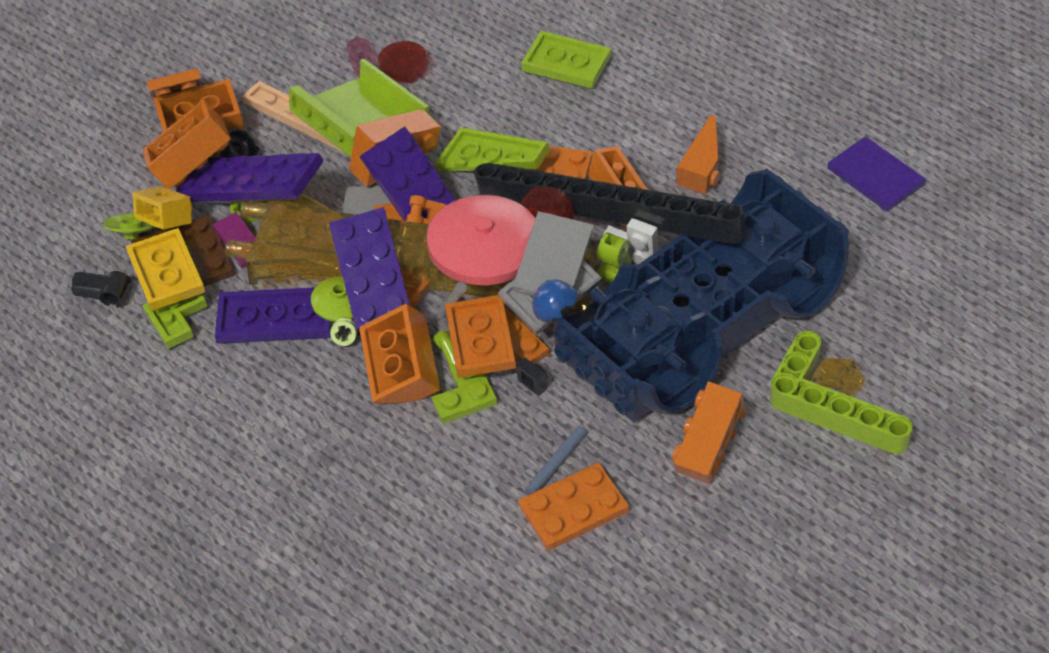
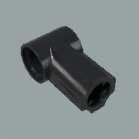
(108, 289)

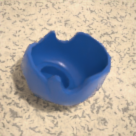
(551, 298)

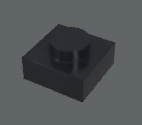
(531, 376)

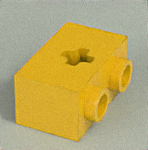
(162, 207)

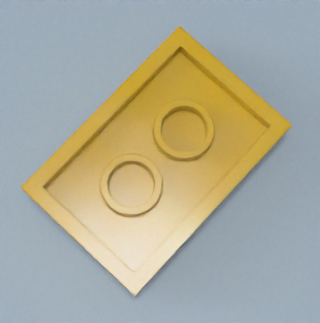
(165, 269)

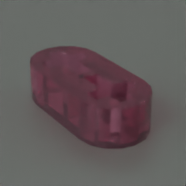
(355, 57)

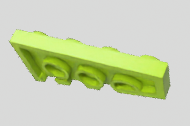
(475, 147)

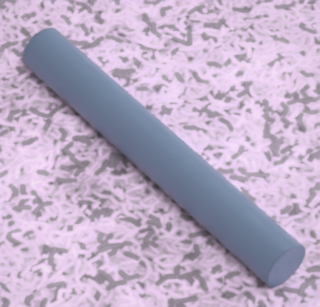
(556, 460)

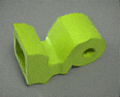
(613, 253)

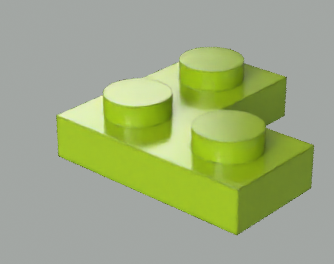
(170, 320)
(469, 397)

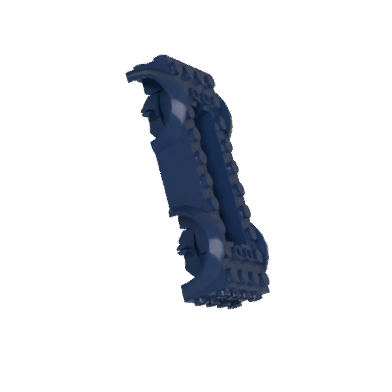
(660, 355)

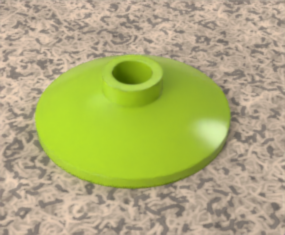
(126, 225)
(331, 299)

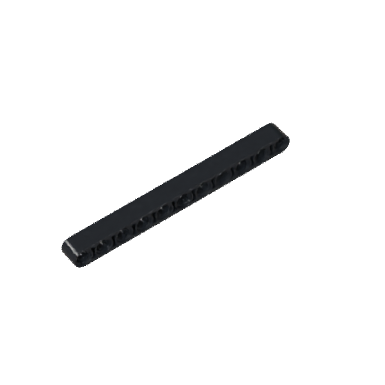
(620, 203)

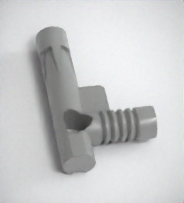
(454, 296)

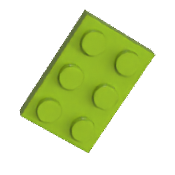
(566, 59)

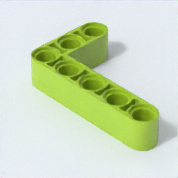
(828, 408)

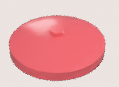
(480, 239)

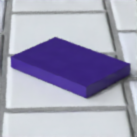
(876, 173)

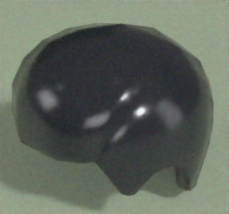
(240, 144)

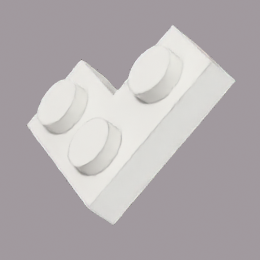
(641, 237)

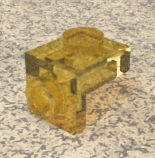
(839, 374)

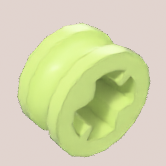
(336, 327)

